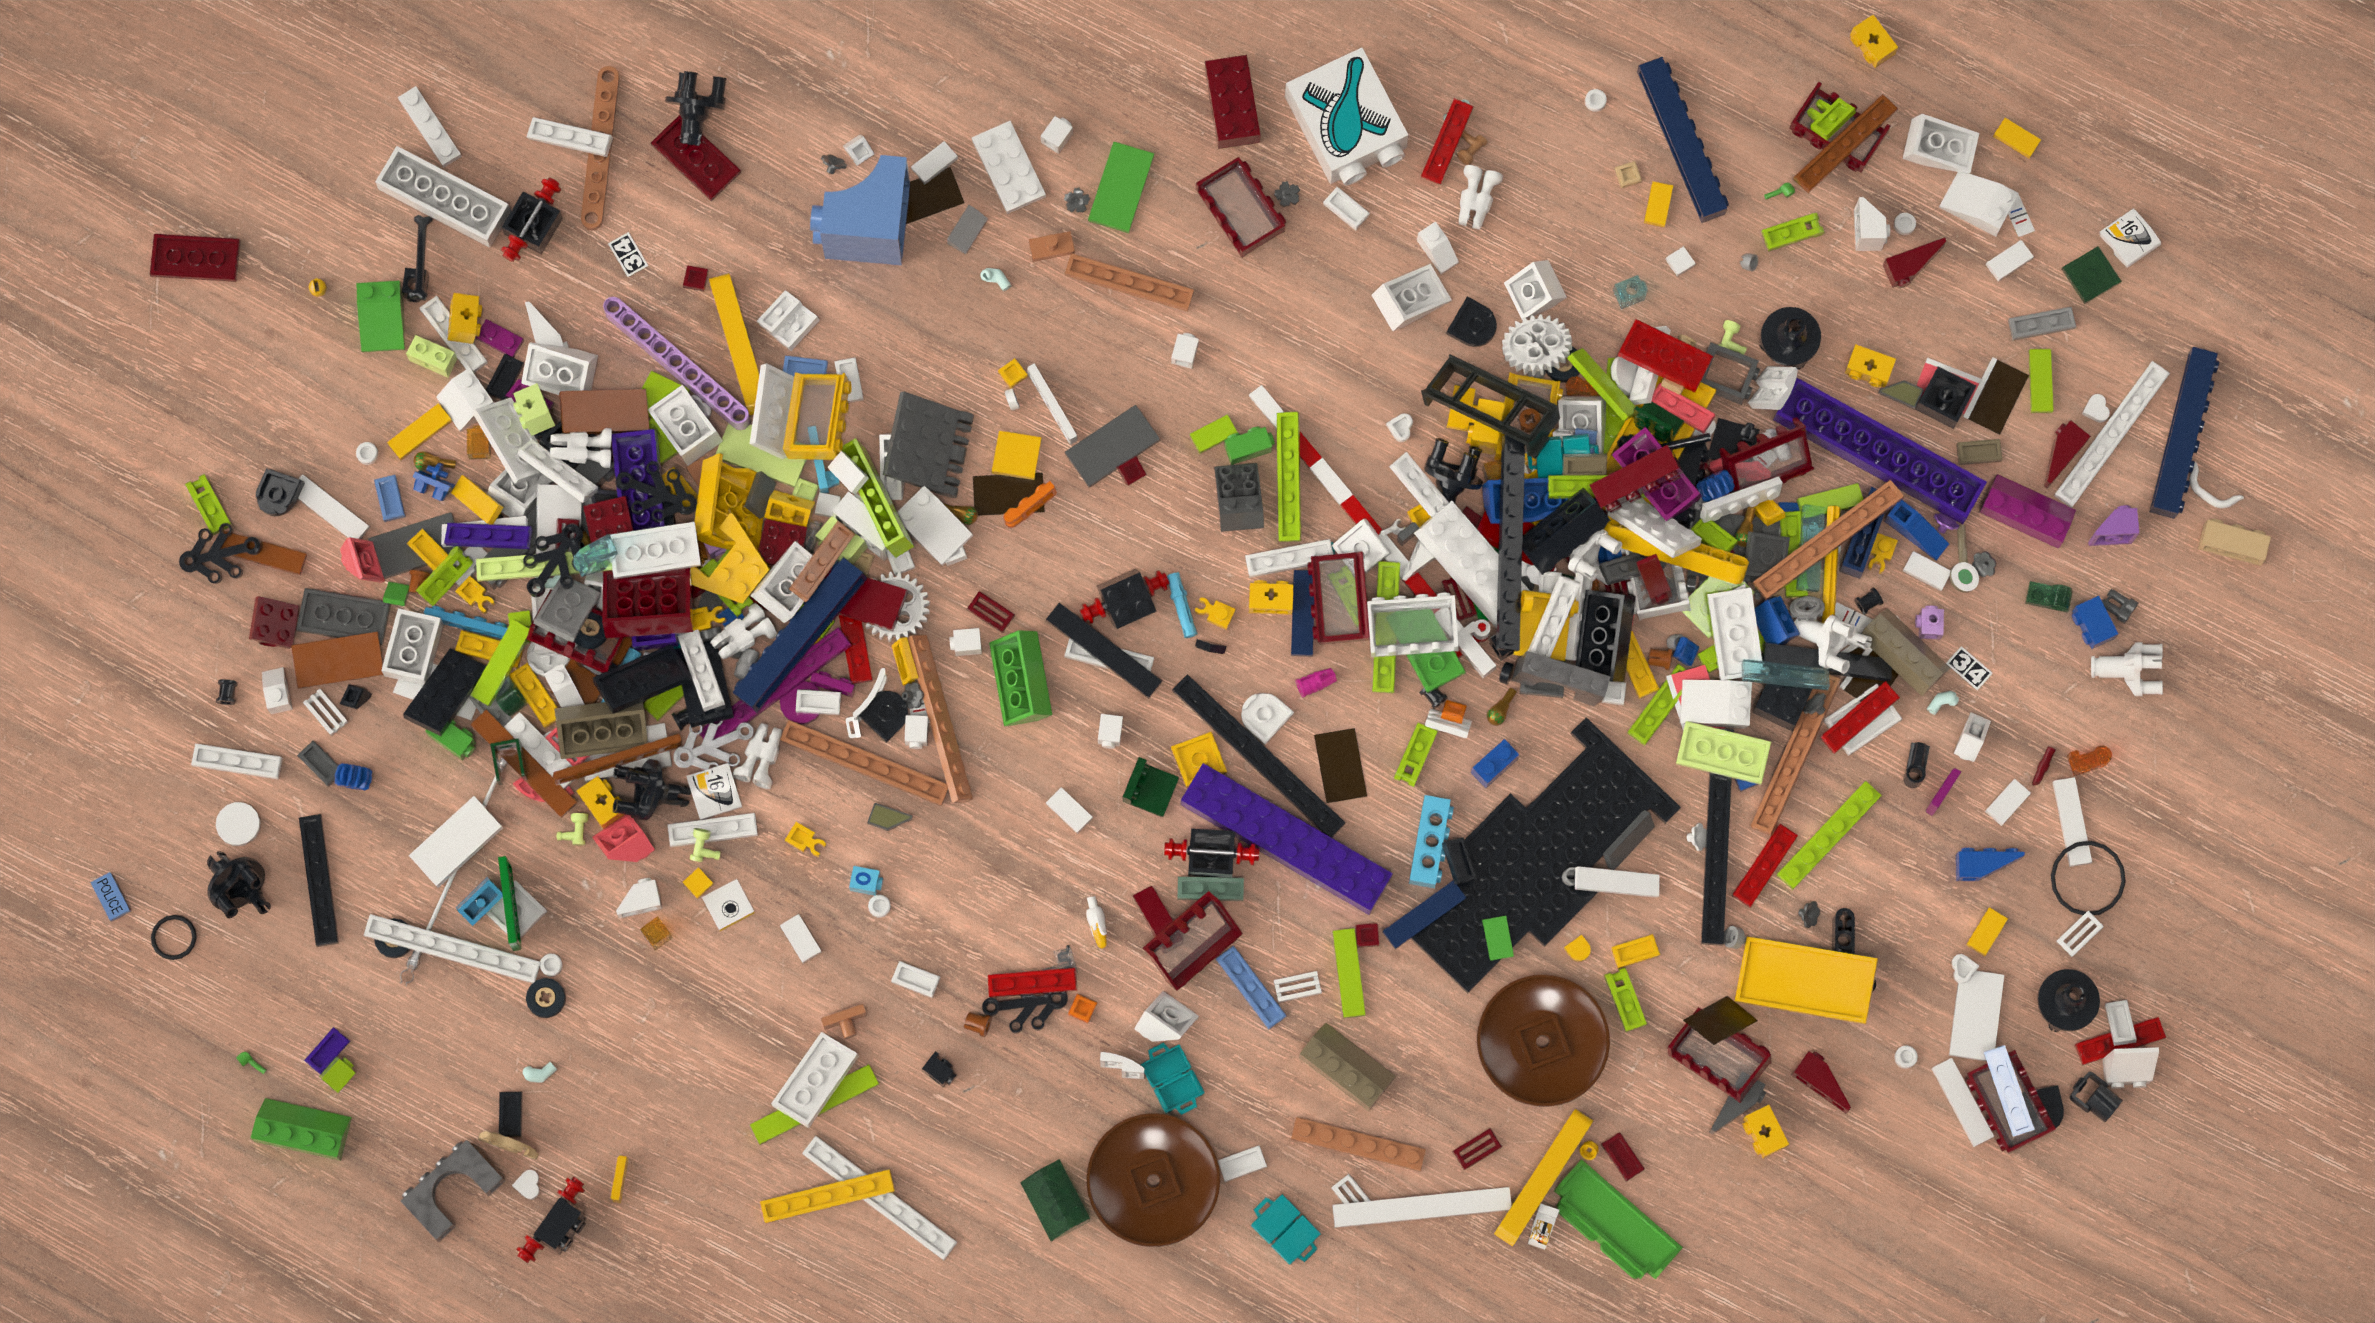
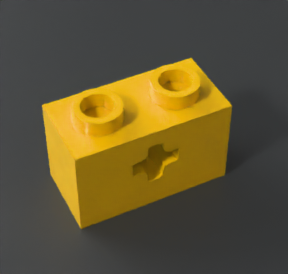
(1872, 30)
(463, 307)
(1881, 366)
(789, 509)
(1259, 600)
(591, 793)
(1775, 1138)

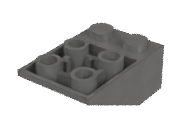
(1239, 497)

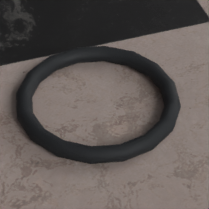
(172, 917)

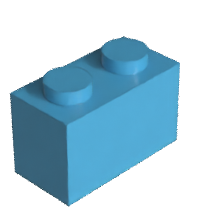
(479, 901)

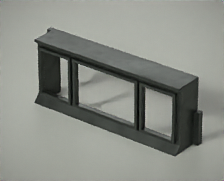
(1534, 442)

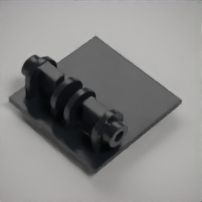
(1728, 434)

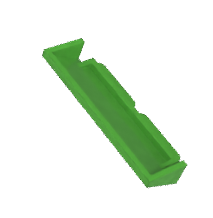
(1614, 1223)

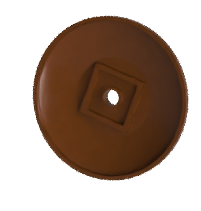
(1549, 1009)
(1161, 1148)

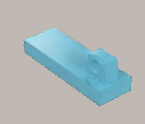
(825, 478)

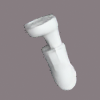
(1476, 201)
(576, 447)
(740, 638)
(763, 751)

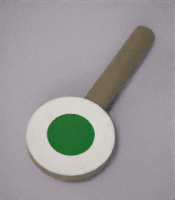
(1963, 575)

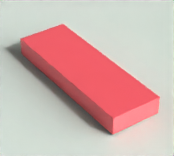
(1684, 408)

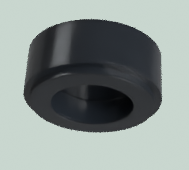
(1506, 673)

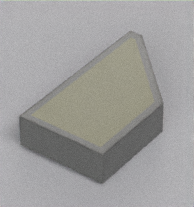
(1903, 393)
(887, 818)

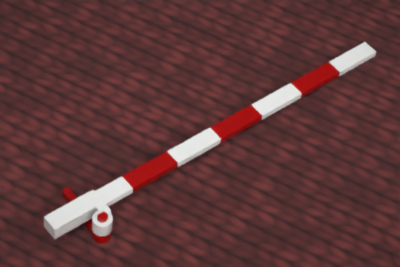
(1467, 637)

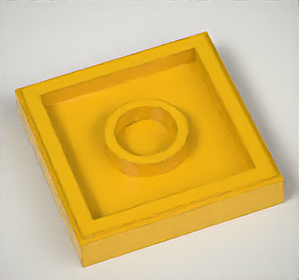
(1016, 455)
(1195, 752)

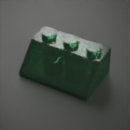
(1055, 1200)

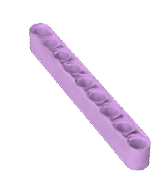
(680, 372)

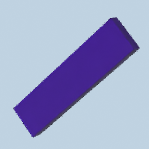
(488, 536)

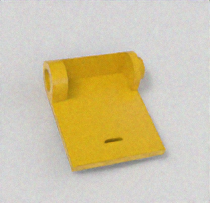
(1532, 609)

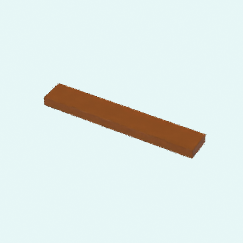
(1845, 143)
(619, 758)
(537, 776)

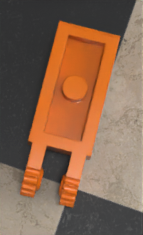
(1028, 506)

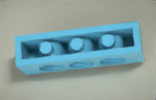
(1419, 874)

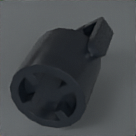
(2101, 1102)

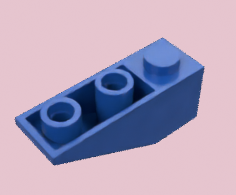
(1916, 529)
(1977, 865)

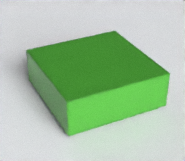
(396, 594)

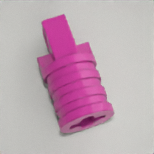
(1315, 682)

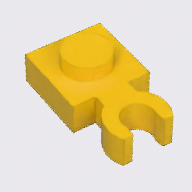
(1882, 550)
(473, 593)
(1219, 613)
(703, 618)
(802, 838)

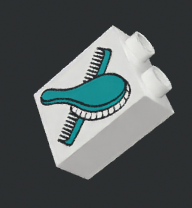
(1347, 117)

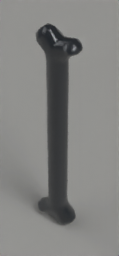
(422, 223)

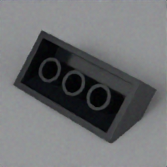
(1563, 531)
(1606, 633)

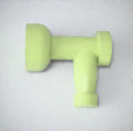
(1731, 328)
(577, 836)
(700, 852)

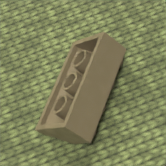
(1905, 652)
(595, 730)
(1346, 1066)

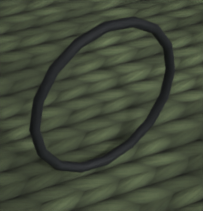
(2086, 843)

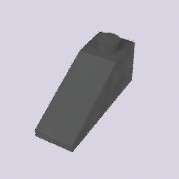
(1733, 1109)

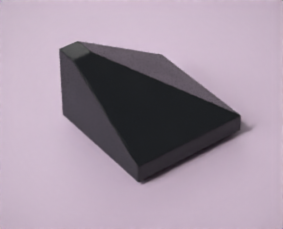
(355, 697)

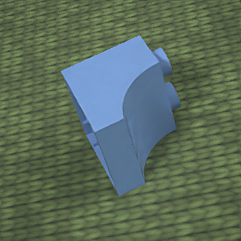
(868, 218)

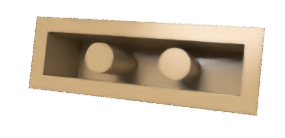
(2234, 542)

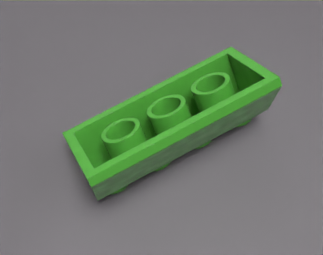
(1020, 678)
(301, 1129)

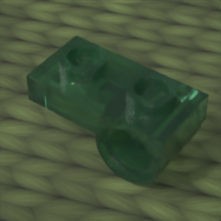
(2050, 597)
(510, 697)

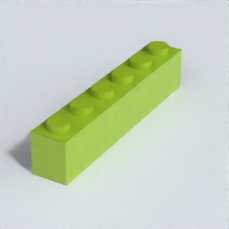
(879, 502)

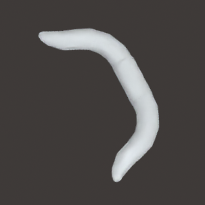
(2207, 496)

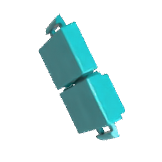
(1551, 457)
(1177, 1087)
(1292, 1236)

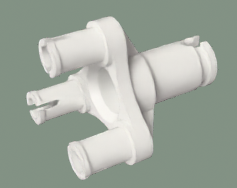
(1585, 556)
(1831, 639)
(2129, 667)

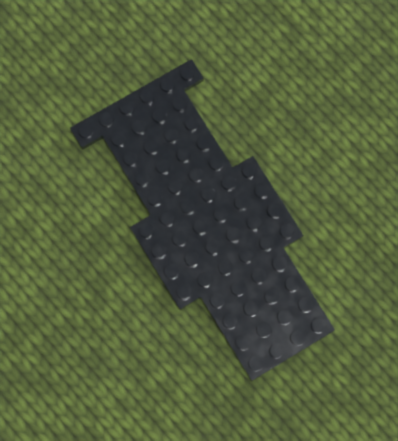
(1525, 850)

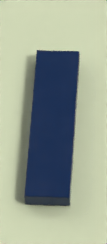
(1301, 615)
(1424, 915)

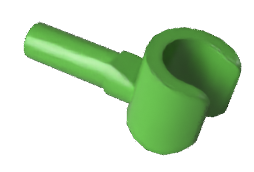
(1787, 189)
(245, 1058)

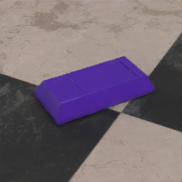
(327, 1050)

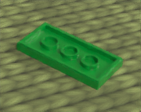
(510, 905)

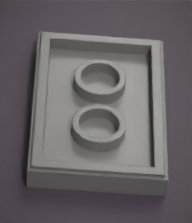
(567, 609)

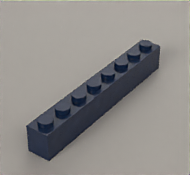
(1682, 140)
(2183, 433)
(799, 635)

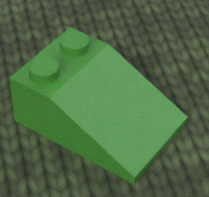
(380, 316)

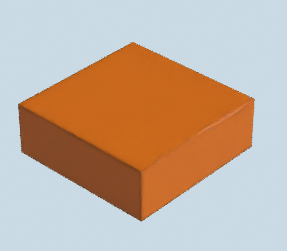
(1453, 711)
(1082, 1008)

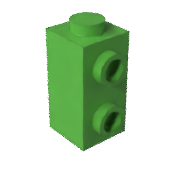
(1248, 445)
(455, 740)

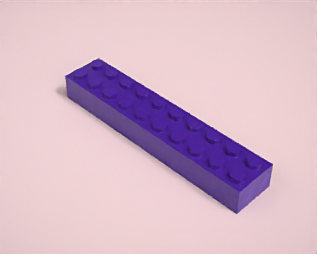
(1881, 451)
(631, 455)
(1286, 839)

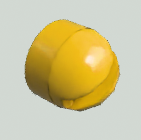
(322, 287)
(1589, 1155)

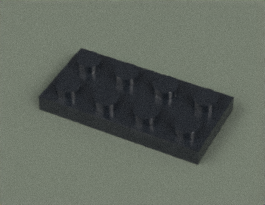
(642, 679)
(444, 692)
(695, 711)

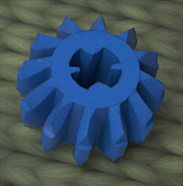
(1715, 485)
(353, 776)

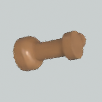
(1466, 156)

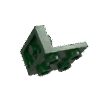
(1658, 421)
(1150, 788)

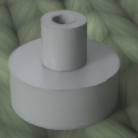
(1734, 937)

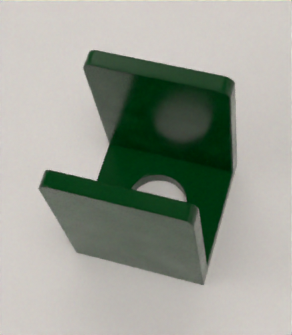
(508, 745)

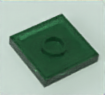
(2091, 275)

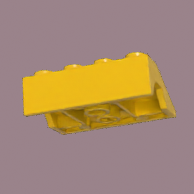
(720, 493)

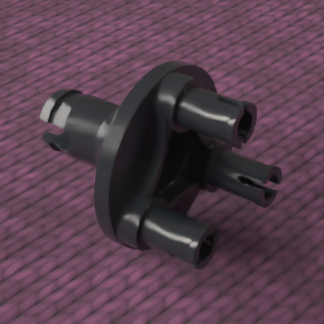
(695, 108)
(1794, 347)
(1453, 478)
(649, 790)
(236, 884)
(2060, 1009)

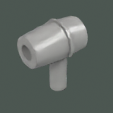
(747, 658)

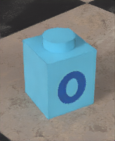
(865, 881)

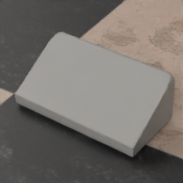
(967, 229)

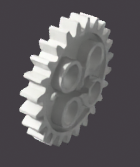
(1534, 338)
(913, 609)

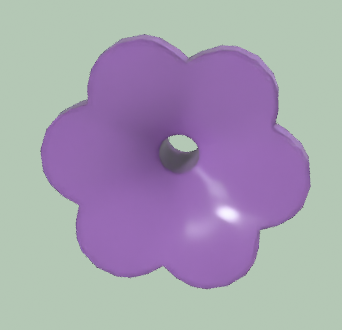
(1945, 523)

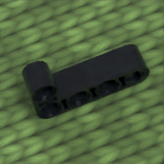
(1848, 932)

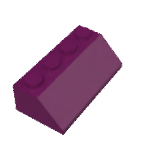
(1671, 497)
(2028, 511)

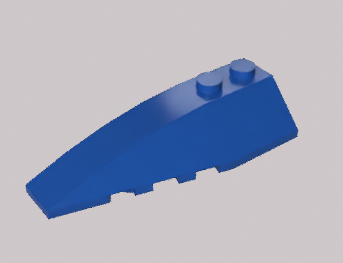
(1536, 500)

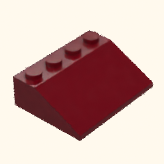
(647, 604)

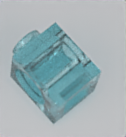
(1626, 300)

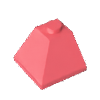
(361, 559)
(624, 841)

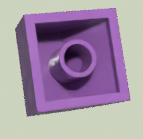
(2118, 528)

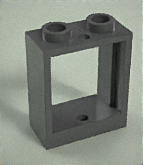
(1726, 392)

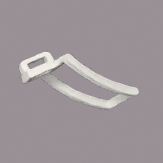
(879, 685)

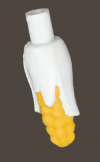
(1097, 922)

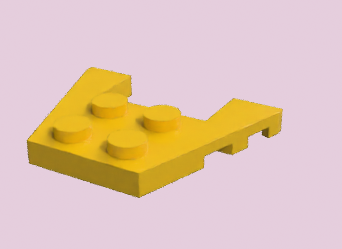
(738, 571)

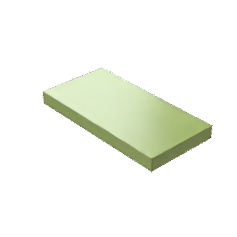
(739, 452)
(1723, 752)

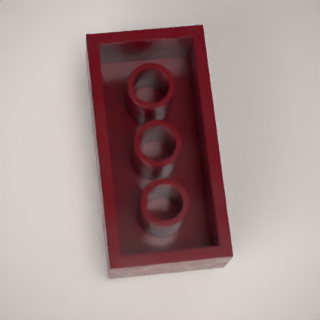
(1232, 101)
(1636, 479)

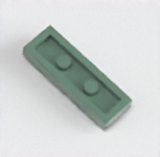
(1223, 888)

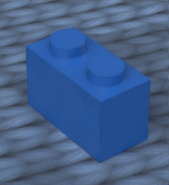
(1775, 622)
(2094, 622)
(1495, 763)

